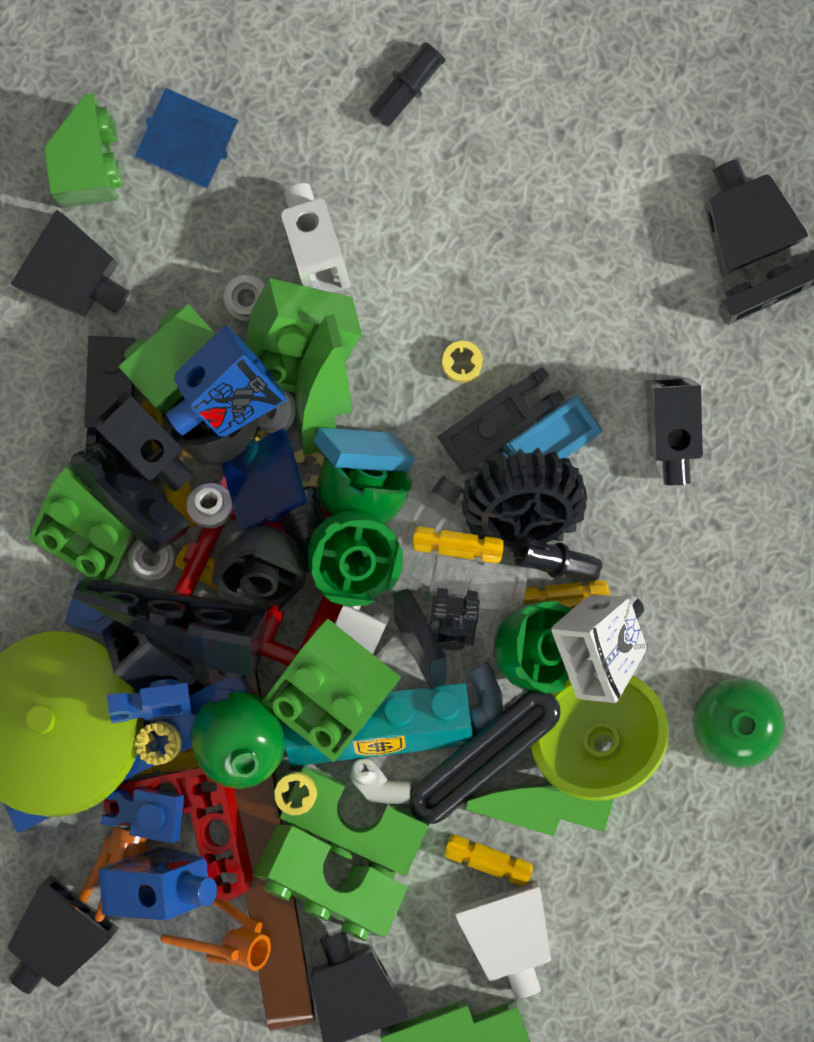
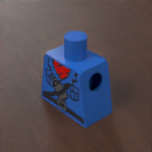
(224, 387)
(175, 880)

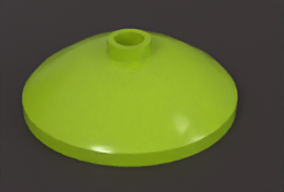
(633, 726)

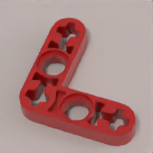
(195, 801)

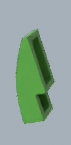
(321, 384)
(539, 807)
(458, 1024)

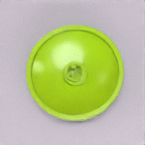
(57, 725)

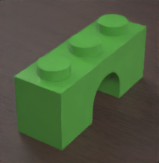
(387, 843)
(294, 867)

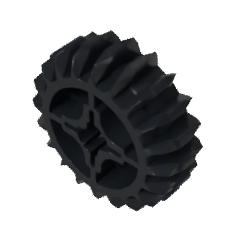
(524, 498)

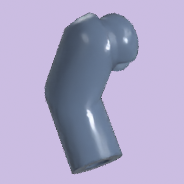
(489, 694)

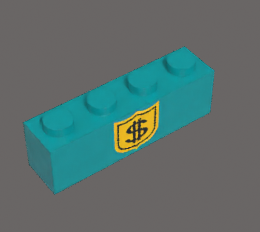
(401, 724)

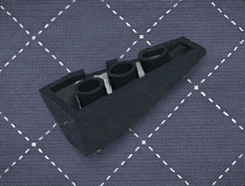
(199, 628)

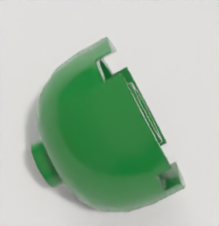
(363, 489)
(354, 557)
(528, 650)
(738, 722)
(237, 740)

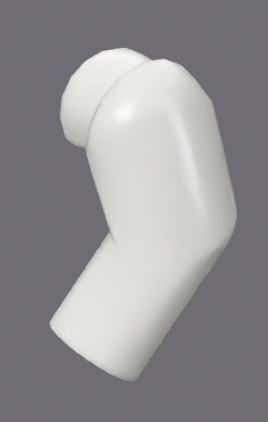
(375, 785)

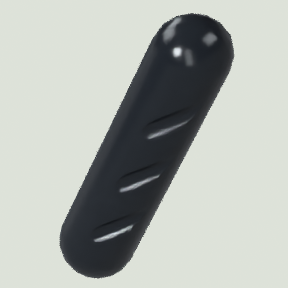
(484, 756)

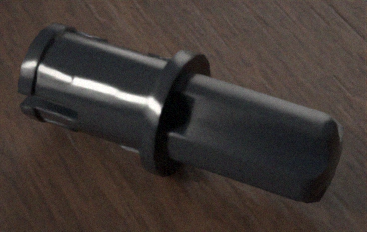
(406, 85)
(556, 560)

